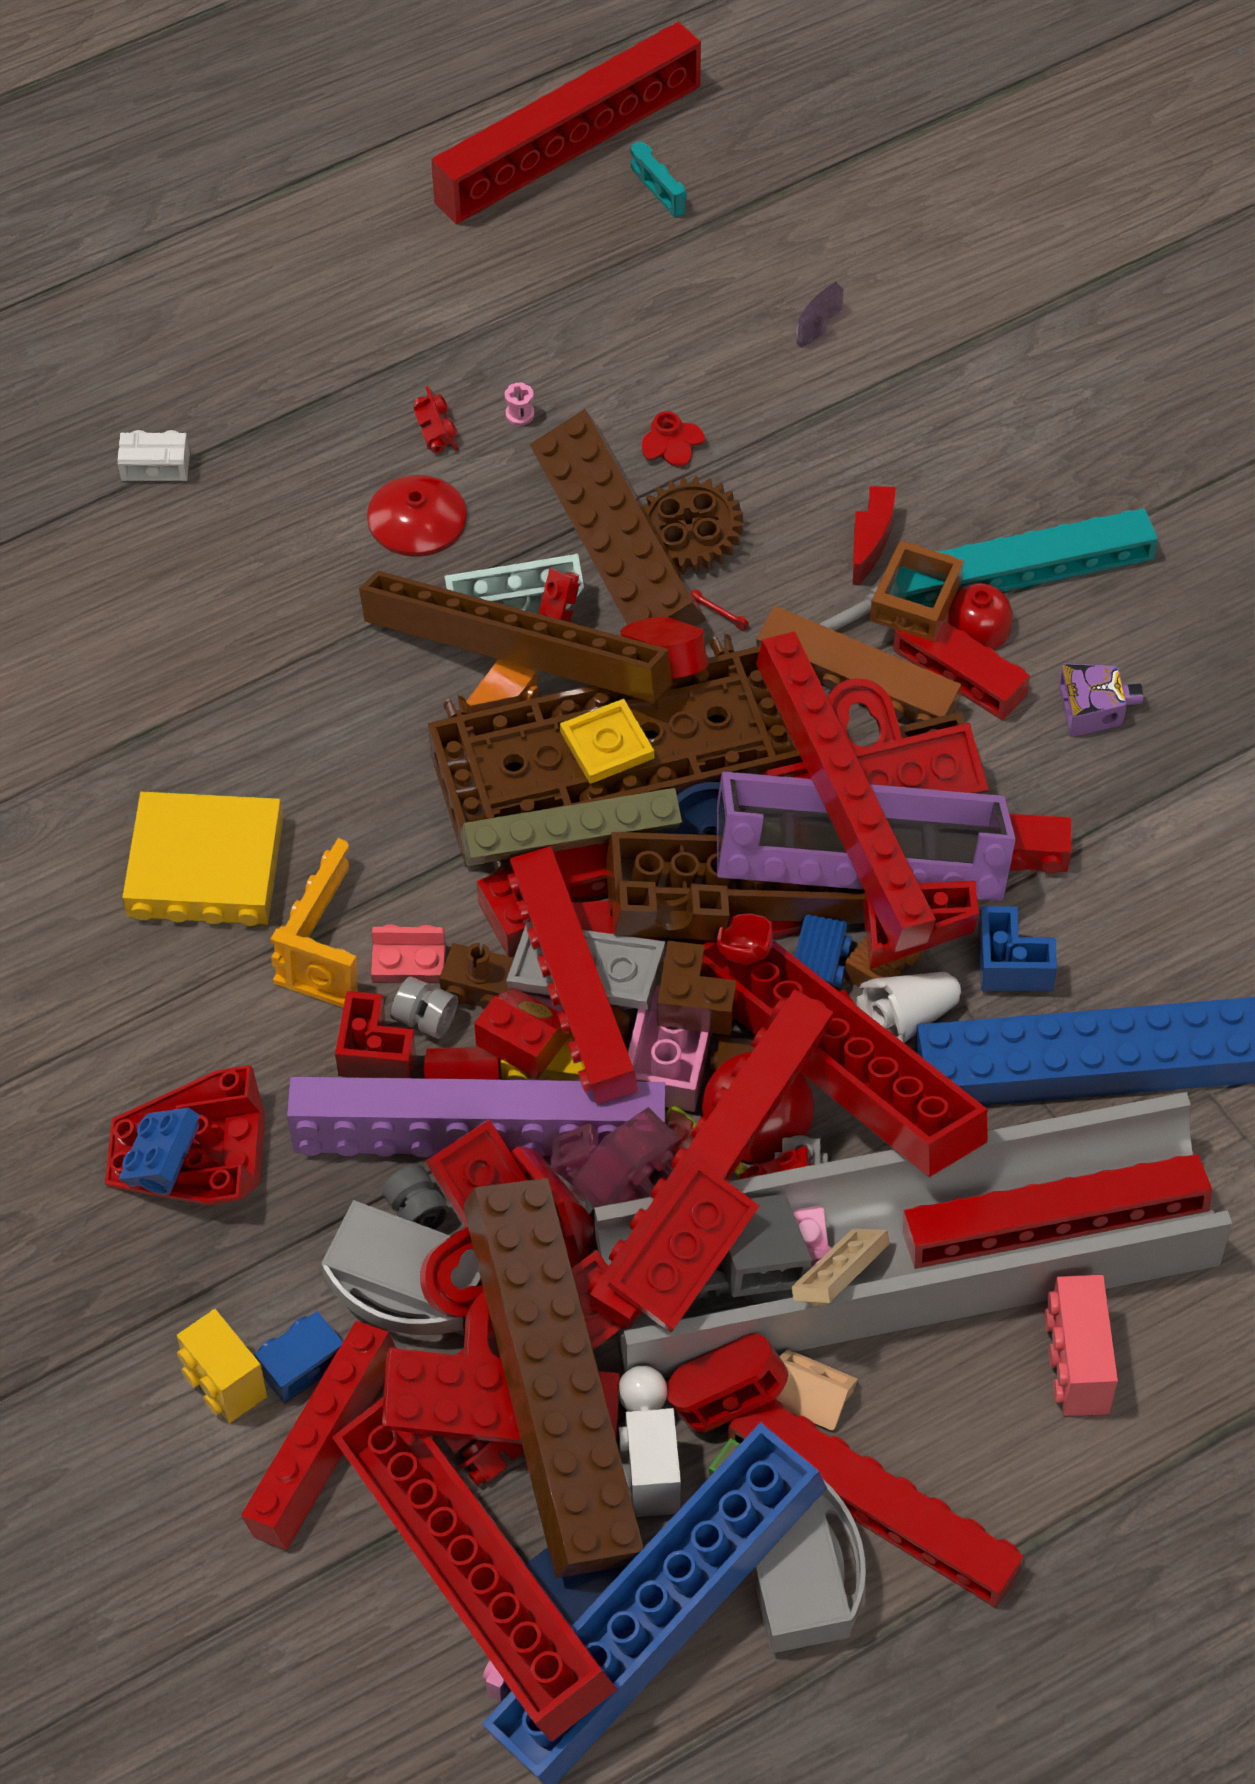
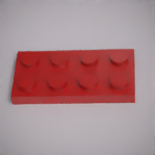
(683, 1245)

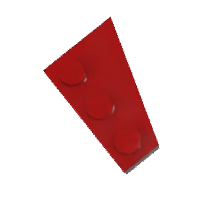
(955, 913)

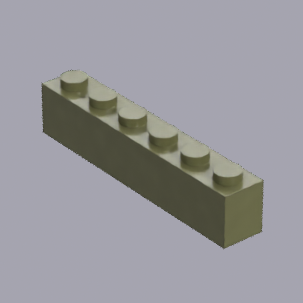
(569, 826)

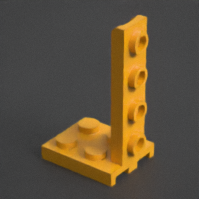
(303, 962)

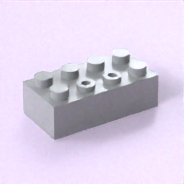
(382, 1262)
(804, 1580)

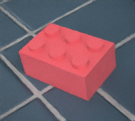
(1081, 1345)

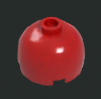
(982, 614)

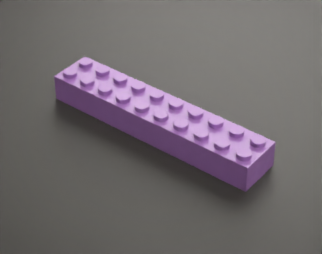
(430, 1114)

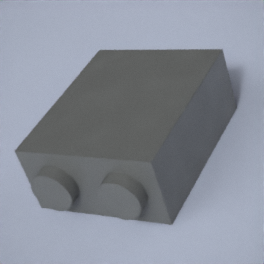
(768, 1251)

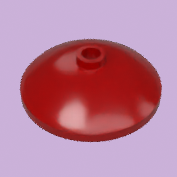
(416, 526)
(788, 1120)

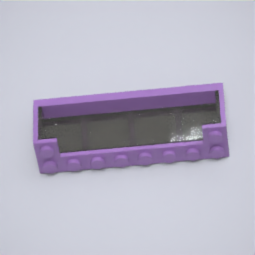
(784, 835)

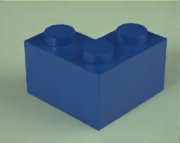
(1011, 960)

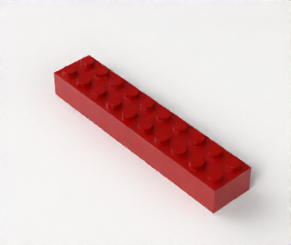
(566, 122)
(863, 1064)
(477, 1572)

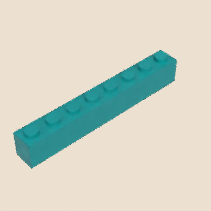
(1041, 556)

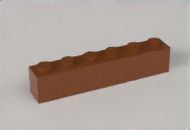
(838, 658)

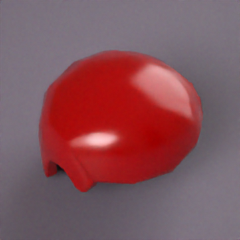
(746, 939)

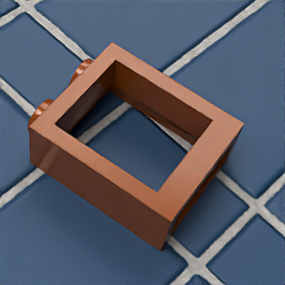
(921, 620)

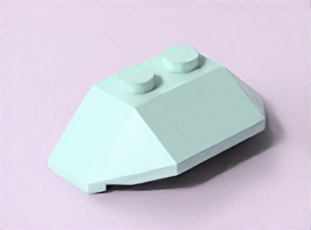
(514, 584)

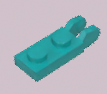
(657, 179)

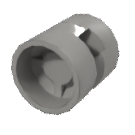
(427, 1008)

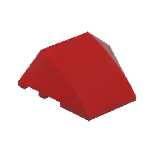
(574, 1219)

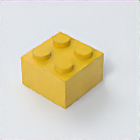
(221, 1367)

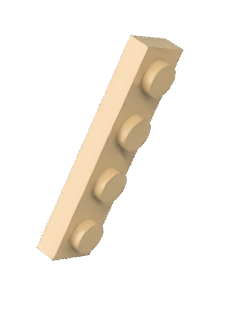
(840, 1266)

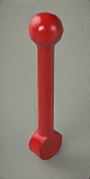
(740, 622)

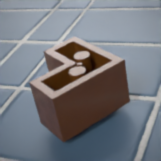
(690, 999)

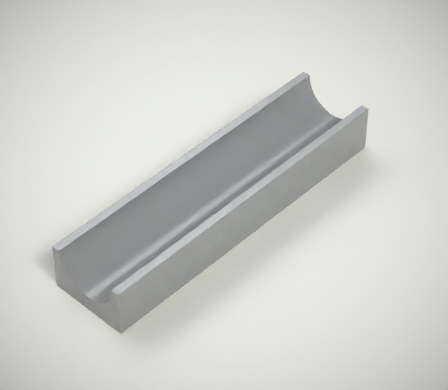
(892, 1294)

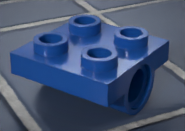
(158, 1150)

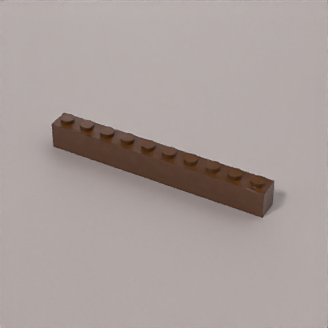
(517, 636)

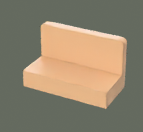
(815, 1390)

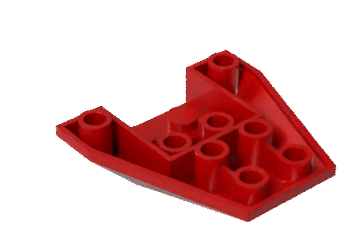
(226, 1149)

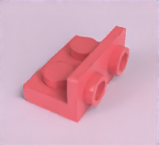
(407, 953)

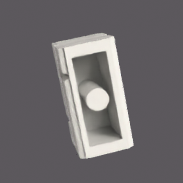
(153, 456)

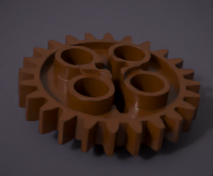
(691, 524)

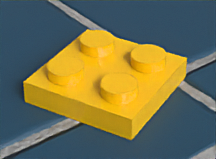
(607, 741)

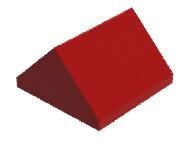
(461, 1064)

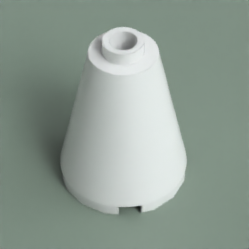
(909, 1000)

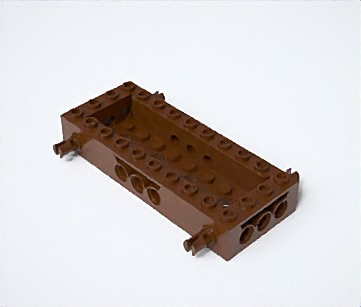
(690, 749)

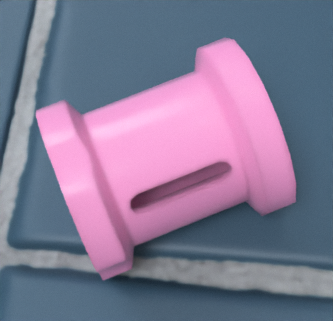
(513, 411)

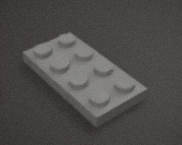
(624, 964)

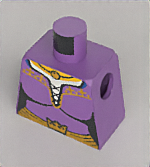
(1095, 697)

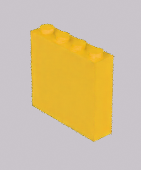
(203, 858)

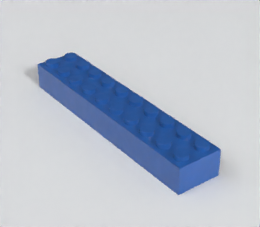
(1095, 1051)
(672, 1590)

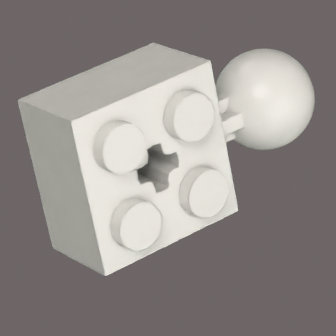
(649, 1443)

